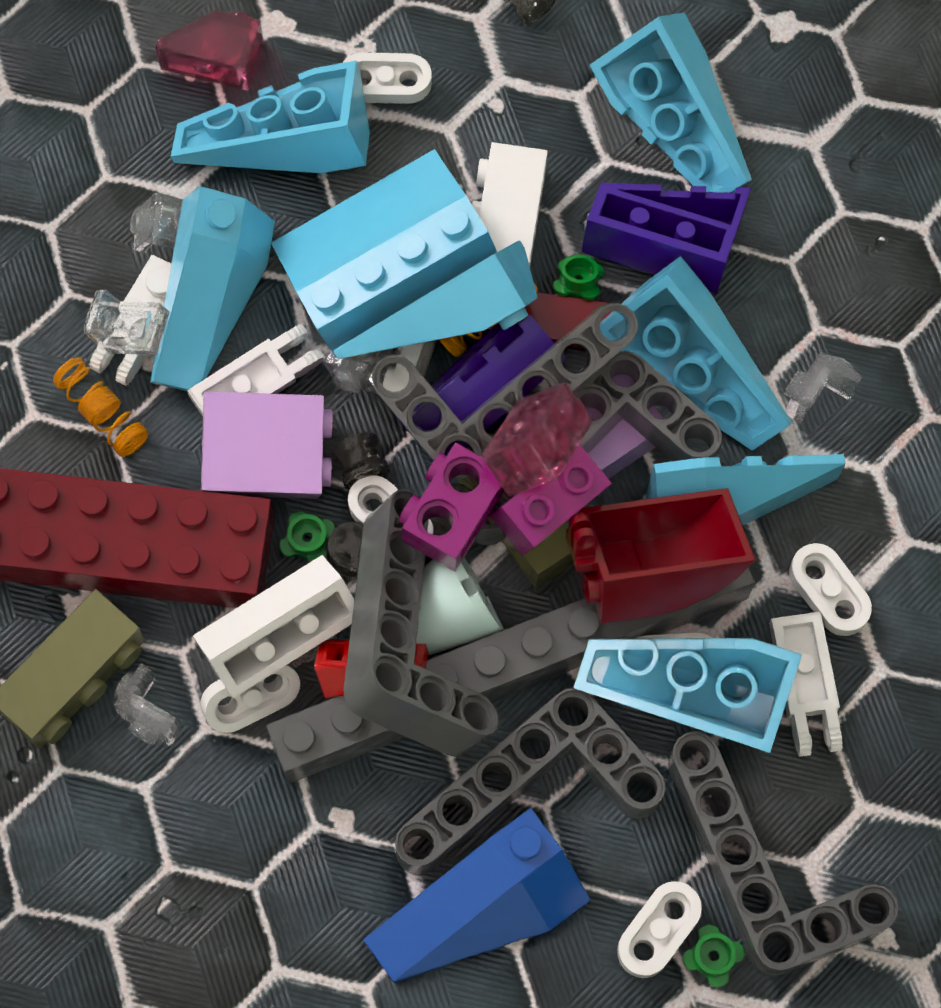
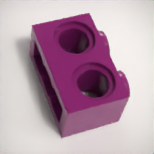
(543, 509)
(464, 511)

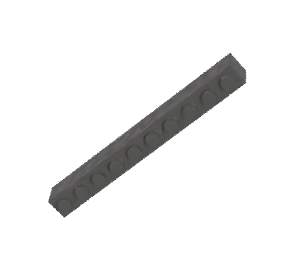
(489, 666)

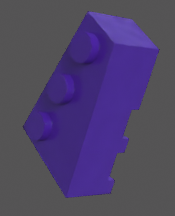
(483, 372)

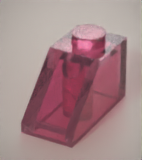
(214, 49)

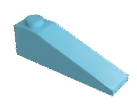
(672, 95)
(301, 128)
(213, 272)
(466, 304)
(700, 354)
(752, 483)
(706, 683)

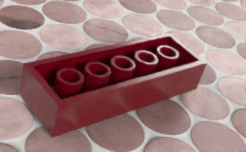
(133, 538)

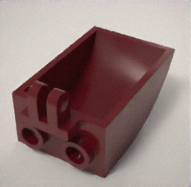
(657, 552)

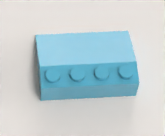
(383, 249)

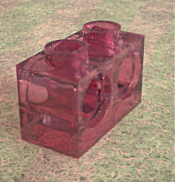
(537, 439)

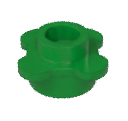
(579, 277)
(303, 524)
(728, 954)

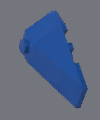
(493, 897)

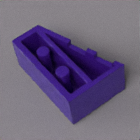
(656, 226)

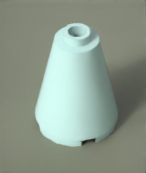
(453, 608)

